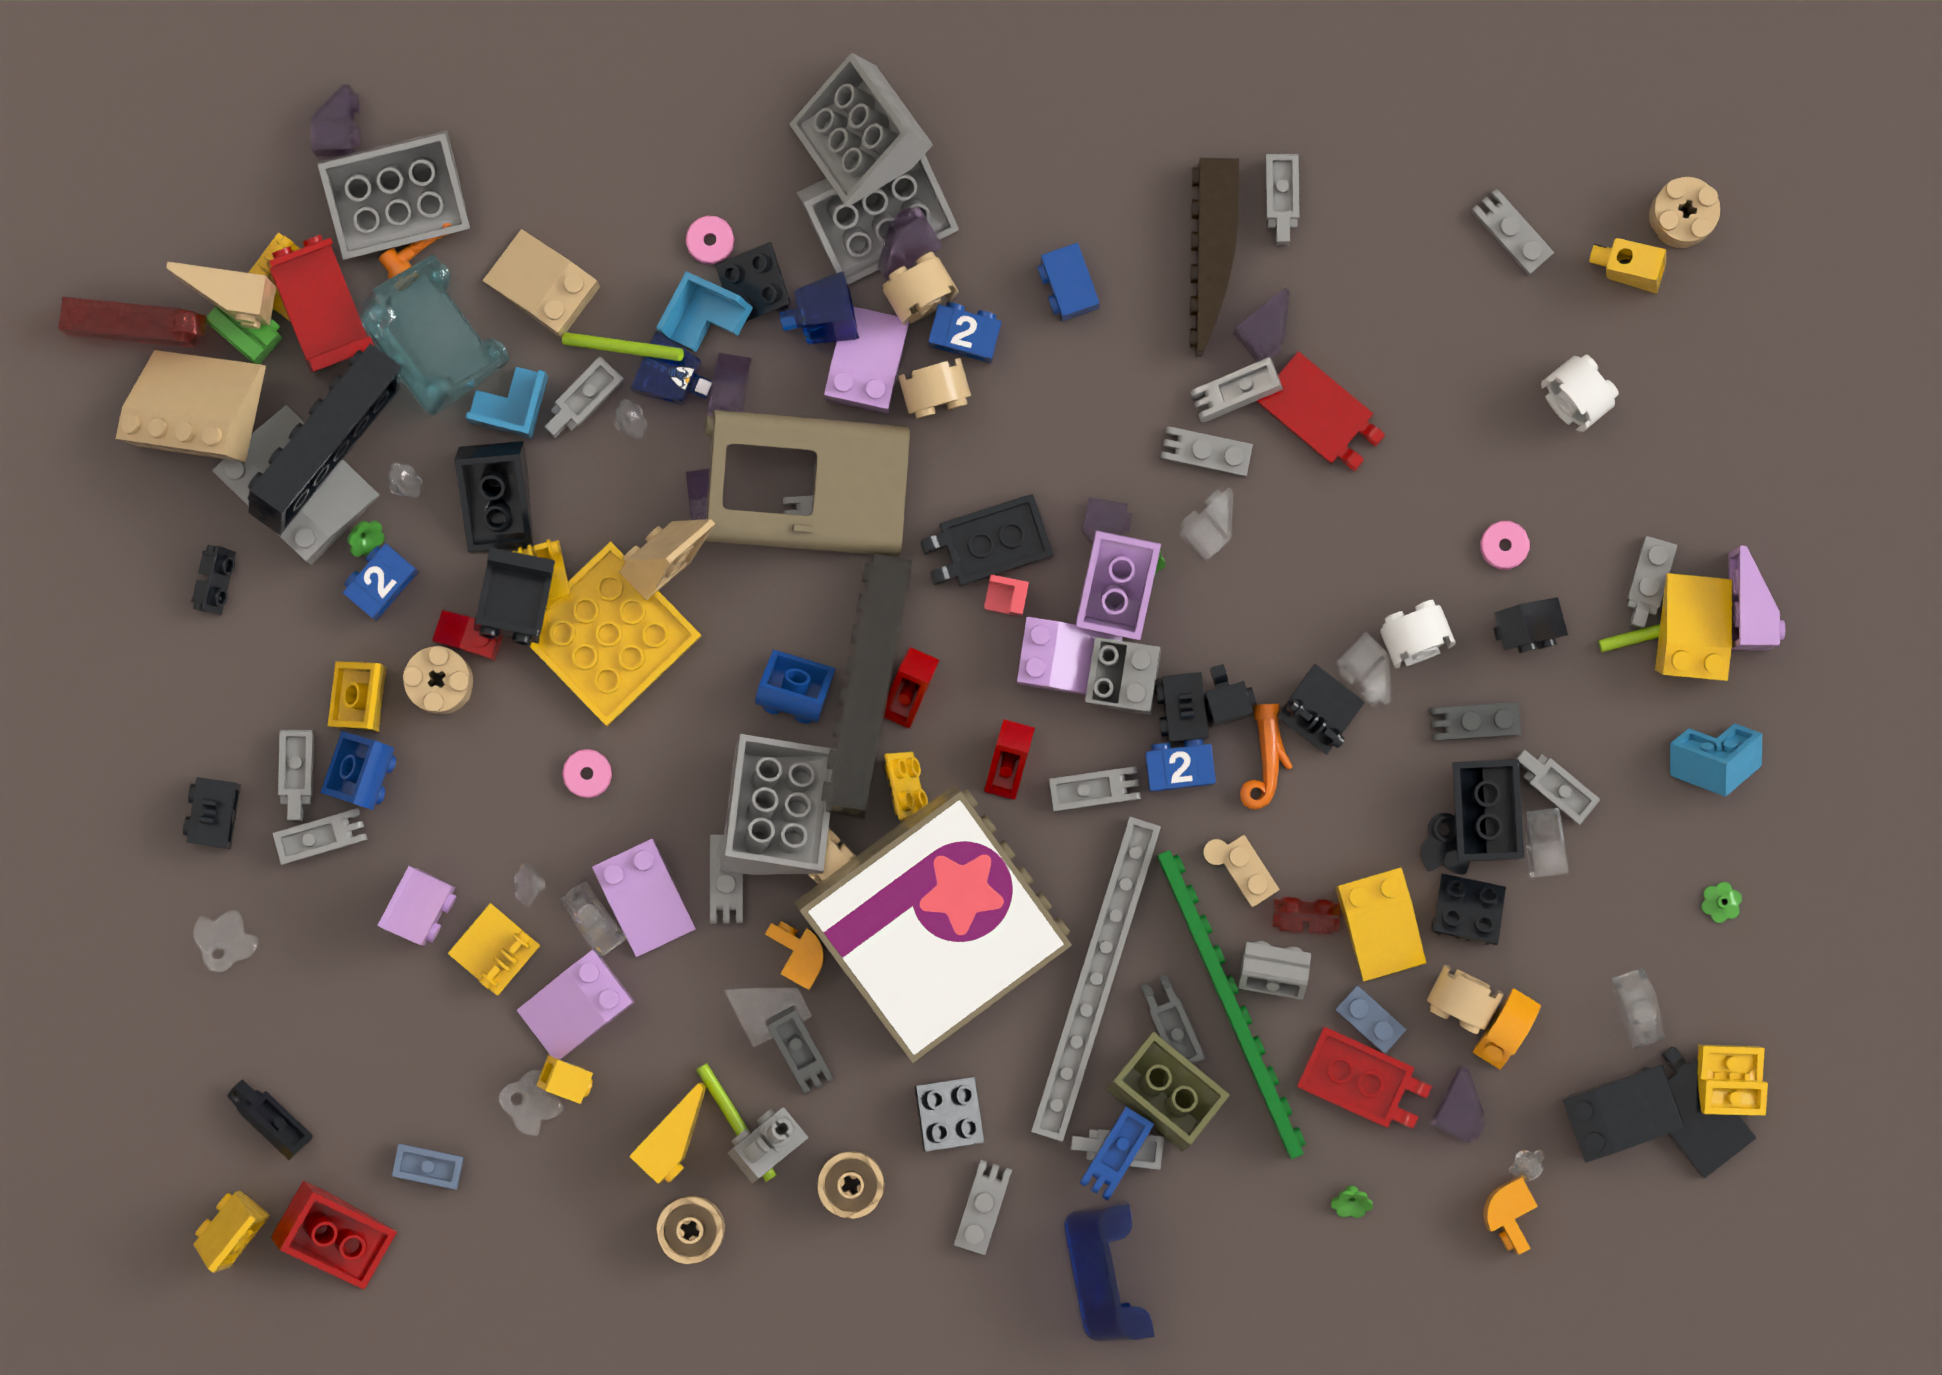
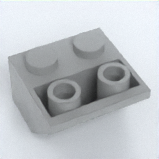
(1123, 675)

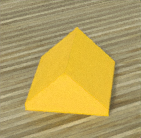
(357, 696)

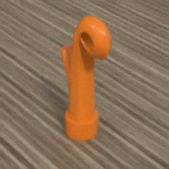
(1271, 752)

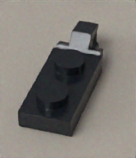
(270, 1119)

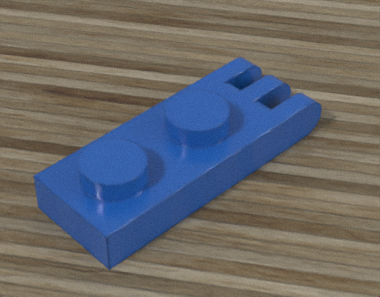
(1117, 1152)

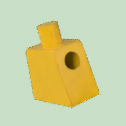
(1642, 271)

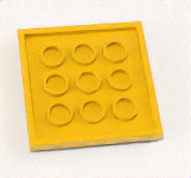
(609, 638)

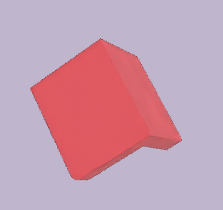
(1006, 595)

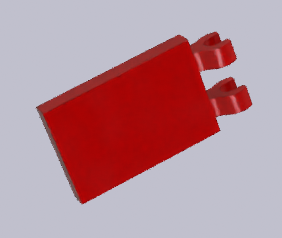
(1320, 412)
(1360, 1079)

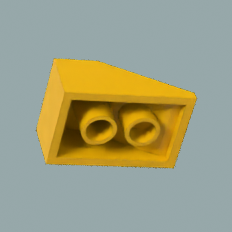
(1695, 627)
(1381, 924)
(668, 1143)
(230, 1231)

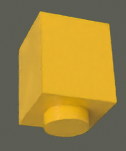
(565, 1079)

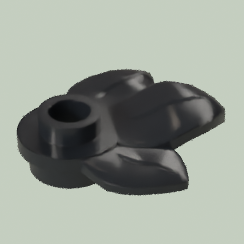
(1442, 849)

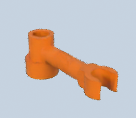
(399, 262)

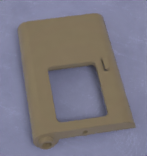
(855, 485)

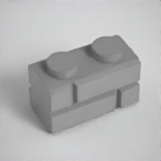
(1274, 970)

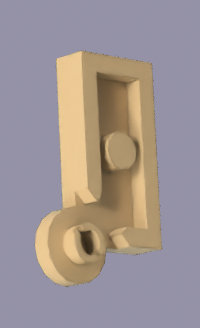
(1243, 867)

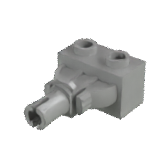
(767, 1144)

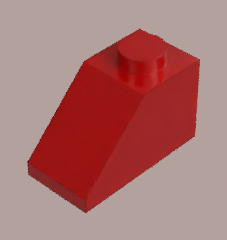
(459, 633)
(910, 687)
(1009, 759)

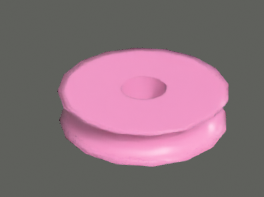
(710, 226)
(1504, 559)
(601, 773)

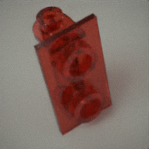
(1321, 914)

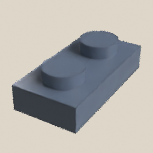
(1370, 1019)
(428, 1166)

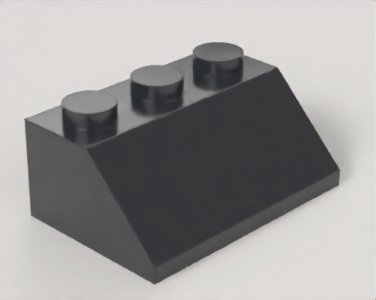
(1488, 810)

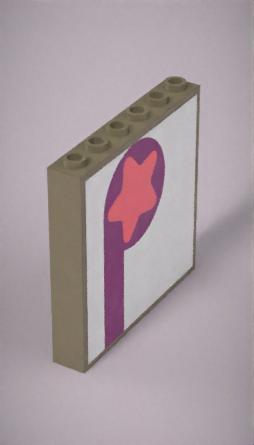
(934, 922)

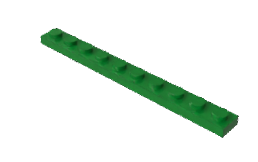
(1237, 1016)

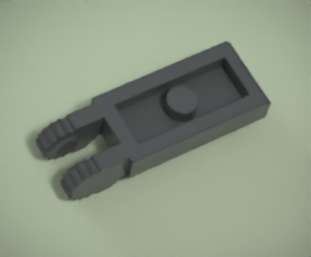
(1173, 1022)

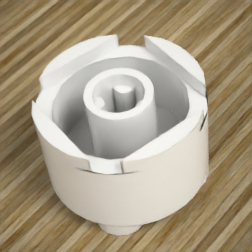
(1579, 392)
(1417, 634)

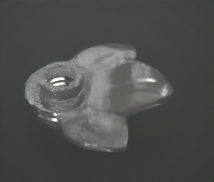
(223, 935)
(535, 1103)

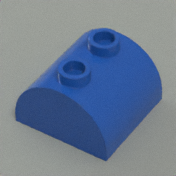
(794, 687)
(359, 770)

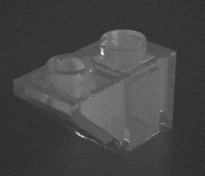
(1212, 527)
(1370, 668)
(1545, 843)
(592, 918)
(1638, 1007)

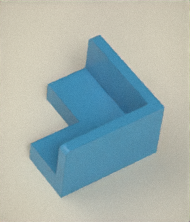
(699, 305)
(518, 411)
(1717, 762)

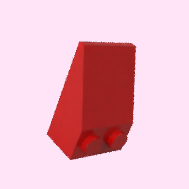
(332, 1235)

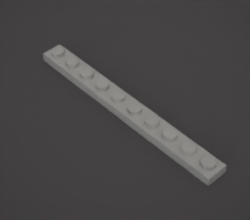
(1096, 979)

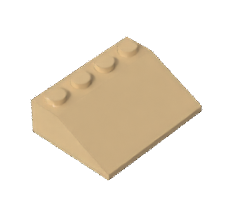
(193, 406)

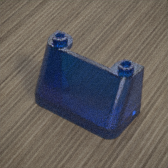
(1094, 1274)

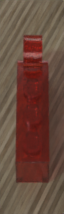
(131, 322)

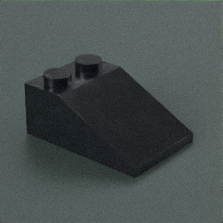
(494, 495)
(1623, 1113)

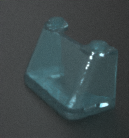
(429, 336)

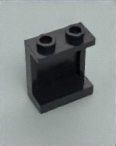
(514, 596)

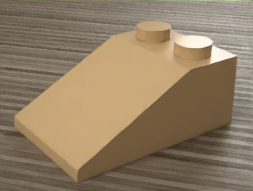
(542, 283)
(239, 294)
(664, 554)

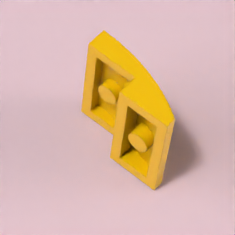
(1731, 1080)

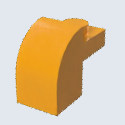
(807, 954)
(1507, 1029)
(1502, 1209)

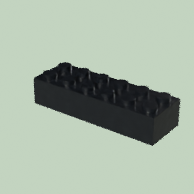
(324, 438)

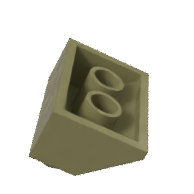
(1168, 1091)

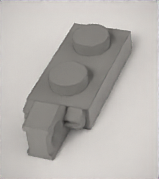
(1282, 194)
(583, 397)
(1649, 579)
(296, 771)
(1558, 786)
(1147, 1157)

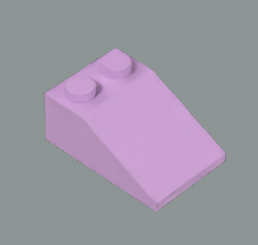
(867, 367)
(1117, 585)
(1754, 611)
(1057, 655)
(644, 897)
(418, 906)
(575, 1005)

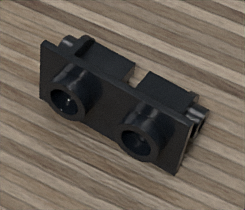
(212, 594)

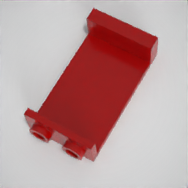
(318, 303)

